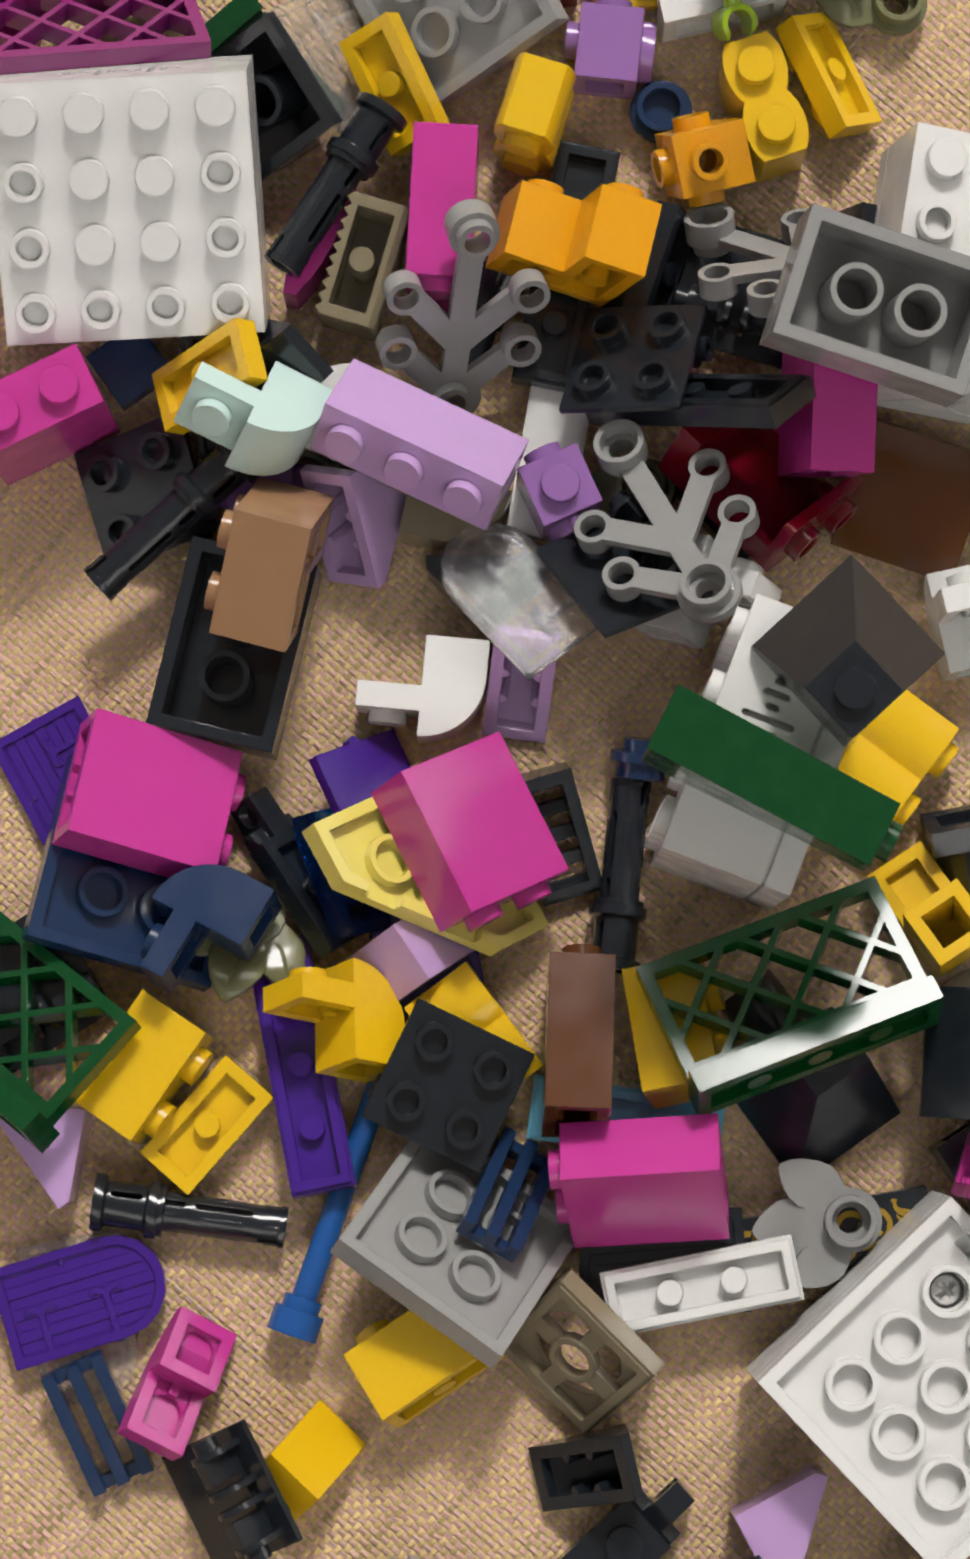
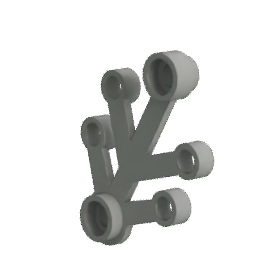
(713, 234)
(463, 325)
(669, 532)

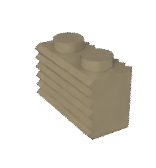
(364, 256)

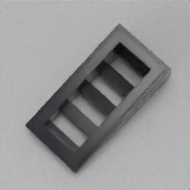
(580, 883)

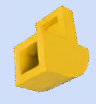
(928, 908)
(352, 1015)

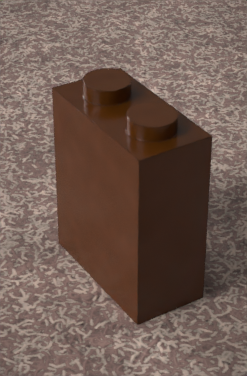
(578, 1037)

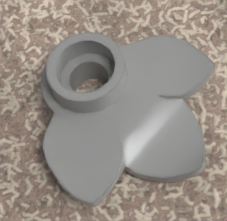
(810, 1216)

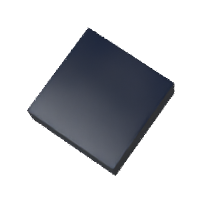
(127, 368)

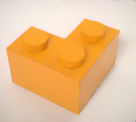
(580, 246)

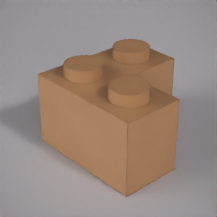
(270, 551)

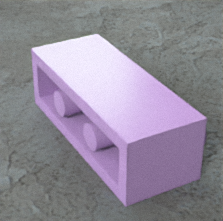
(419, 444)

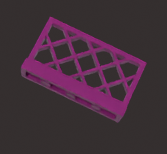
(82, 48)

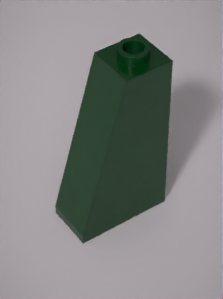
(772, 780)

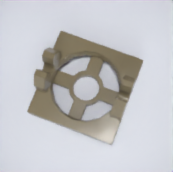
(556, 1376)

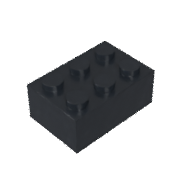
(221, 685)

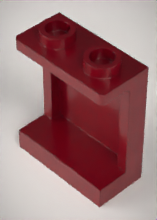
(788, 507)

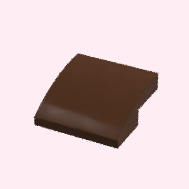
(913, 503)

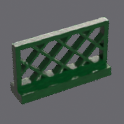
(807, 1045)
(19, 1103)

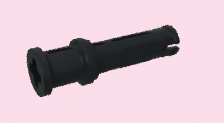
(349, 161)
(193, 498)
(618, 905)
(157, 1210)

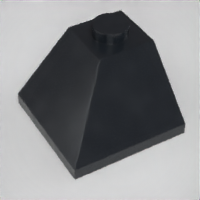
(848, 650)
(822, 1112)

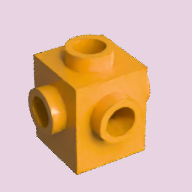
(702, 158)

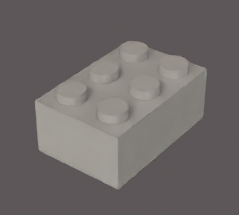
(874, 306)

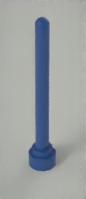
(300, 1310)

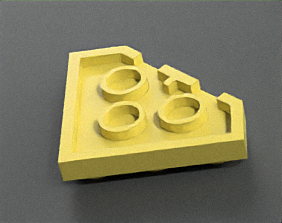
(367, 866)

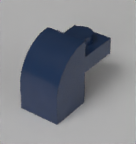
(208, 905)

